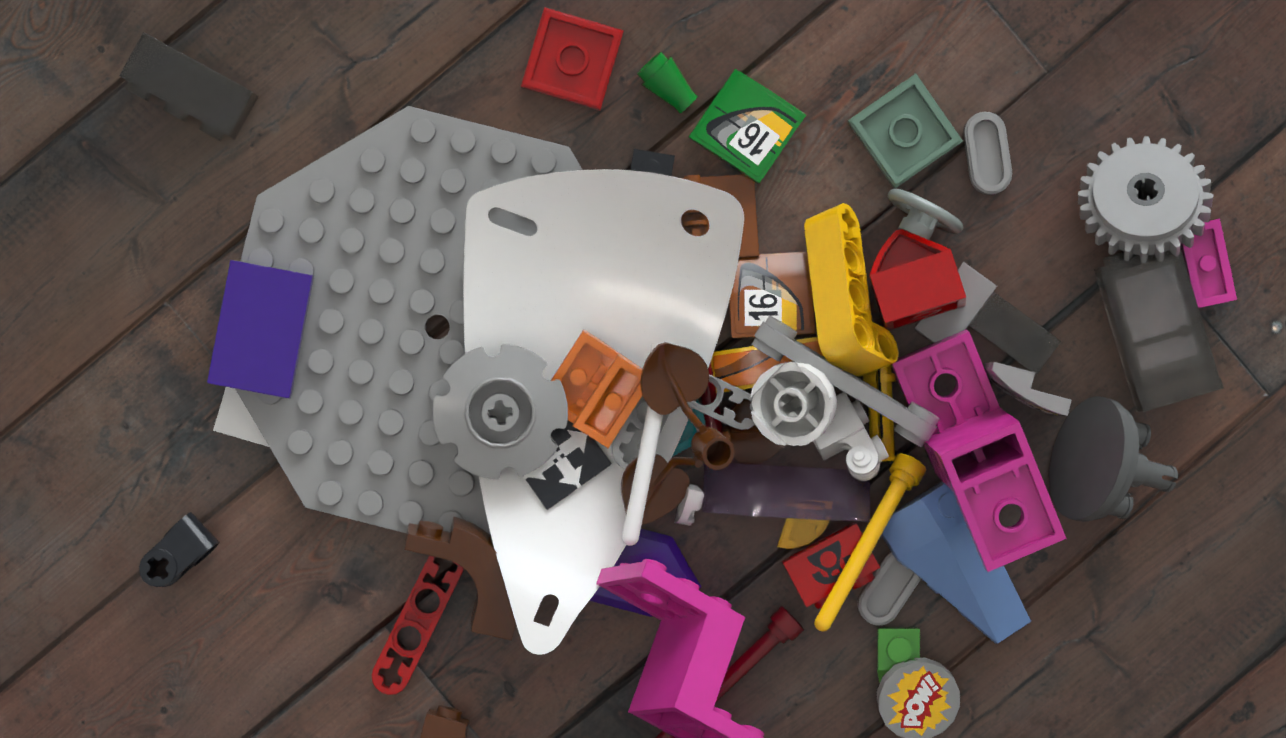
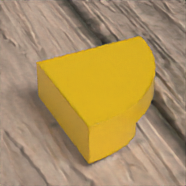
(800, 532)

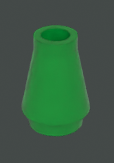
(666, 81)

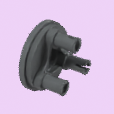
(1100, 460)

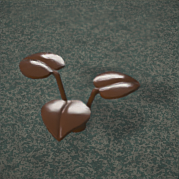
(670, 380)

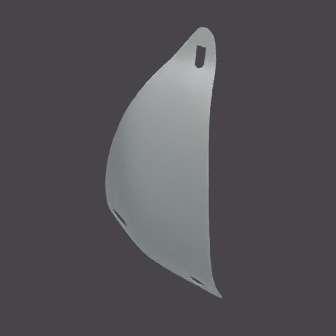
(626, 272)

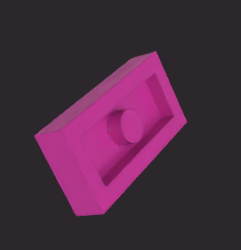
(1209, 266)

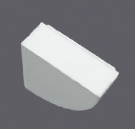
(691, 503)

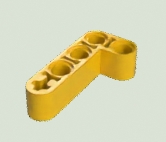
(842, 295)

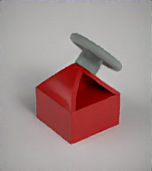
(911, 273)

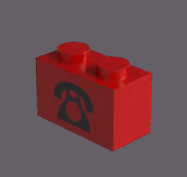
(820, 564)

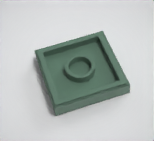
(904, 131)

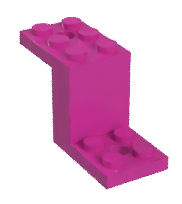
(980, 452)
(687, 652)

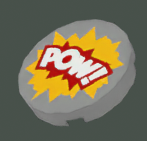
(918, 698)

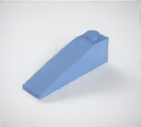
(937, 546)

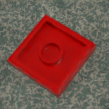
(572, 59)

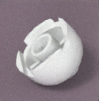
(793, 403)

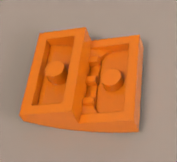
(599, 387)

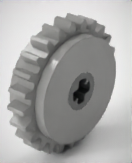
(1116, 206)

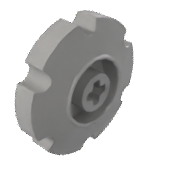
(481, 440)

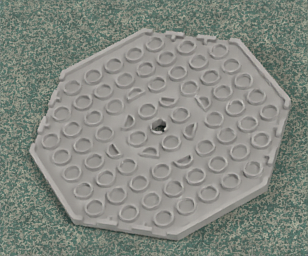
(386, 255)

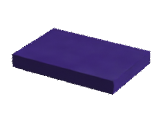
(260, 329)

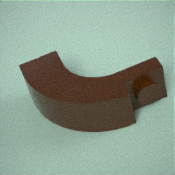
(475, 552)

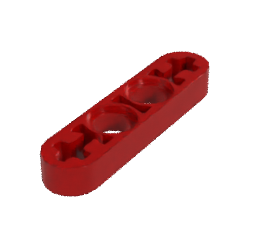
(422, 621)

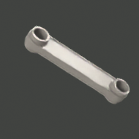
(912, 422)

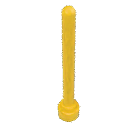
(905, 474)

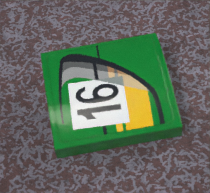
(747, 126)

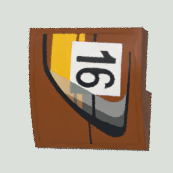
(774, 287)

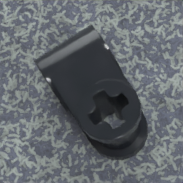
(183, 547)

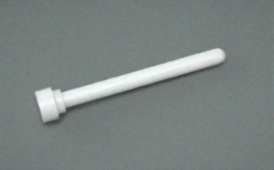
(642, 475)

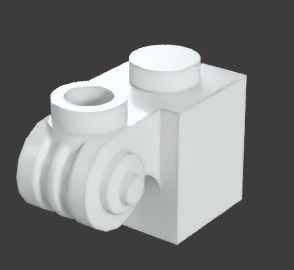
(849, 434)

